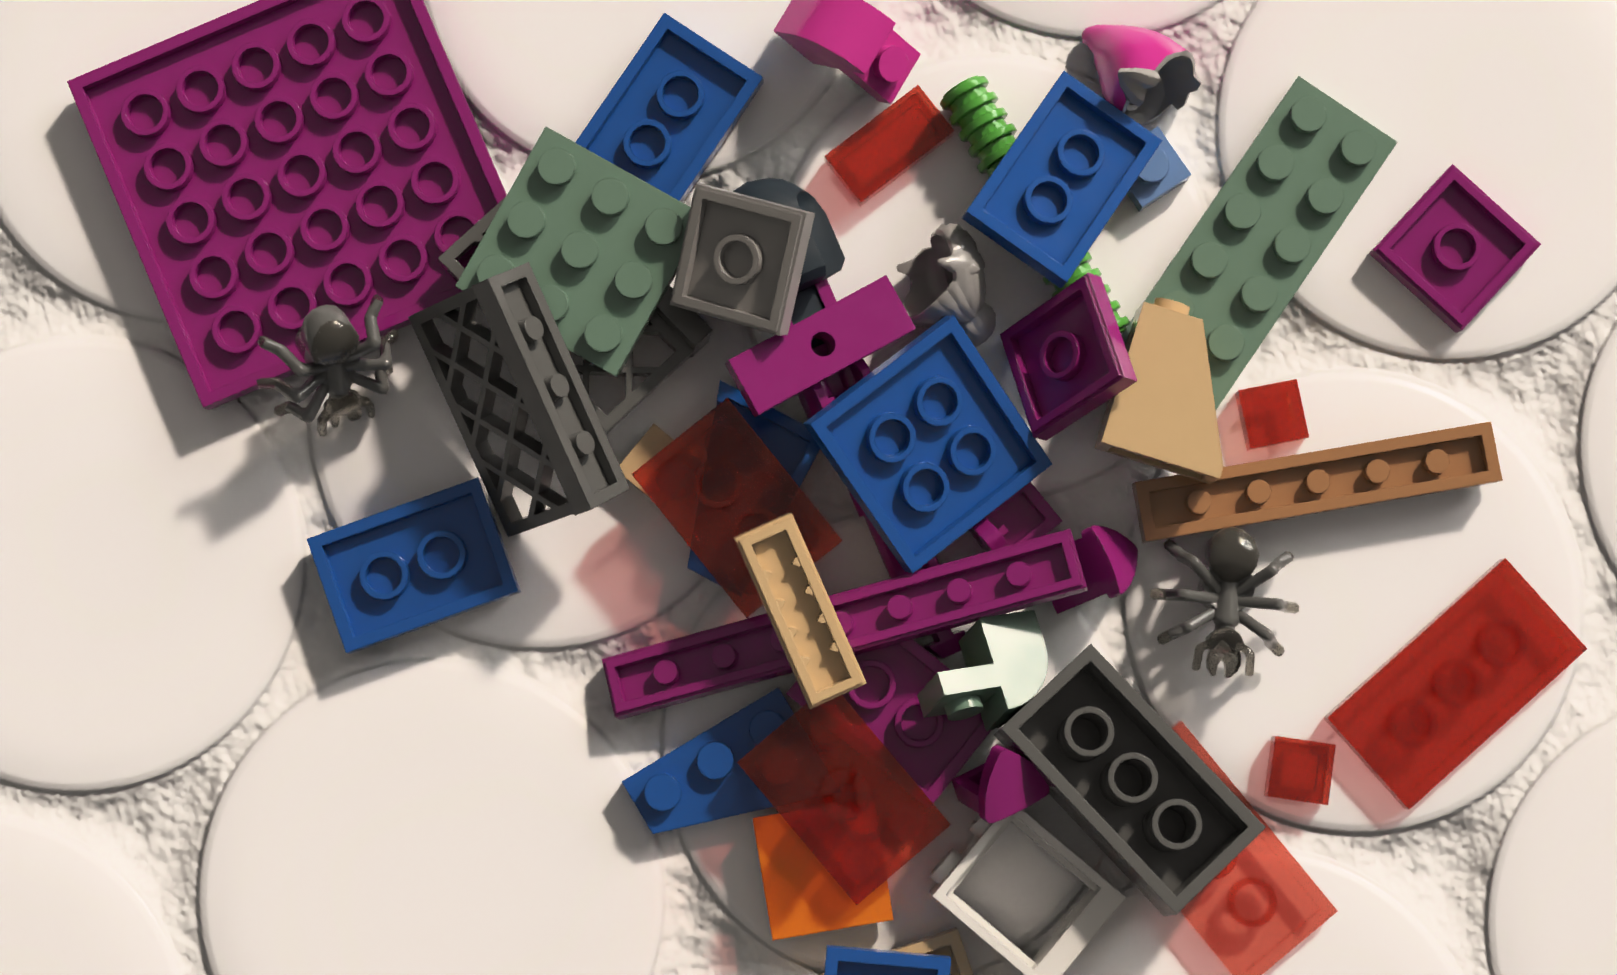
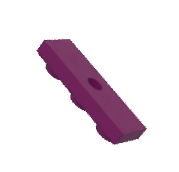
(848, 327)

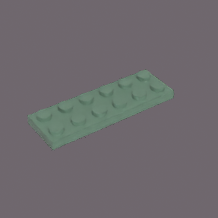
(1271, 224)

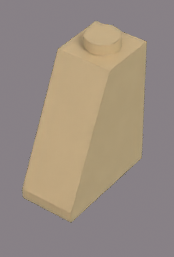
(1171, 409)

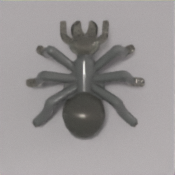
(331, 358)
(1225, 592)

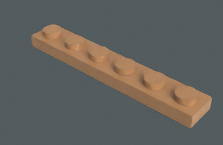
(1318, 482)

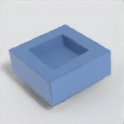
(1159, 176)

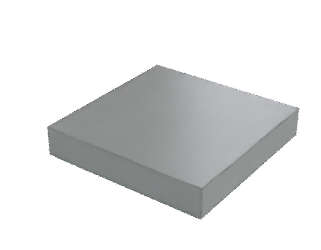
(742, 259)

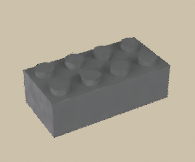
(1131, 782)

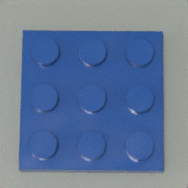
(928, 443)

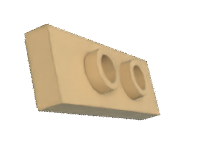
(800, 610)

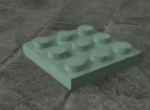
(594, 242)

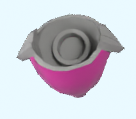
(1141, 70)

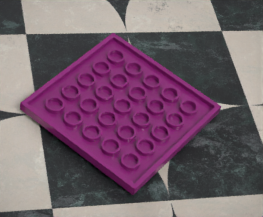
(288, 172)

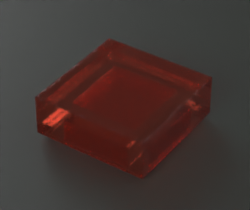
(1271, 414)
(1299, 770)

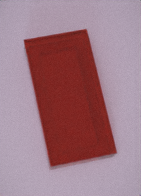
(889, 145)

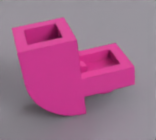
(851, 39)

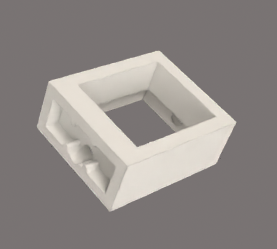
(1073, 932)

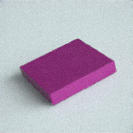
(1454, 248)
(1068, 357)

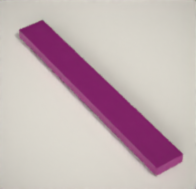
(869, 615)

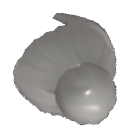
(949, 282)

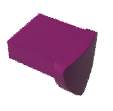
(1016, 520)
(1107, 565)
(1000, 785)

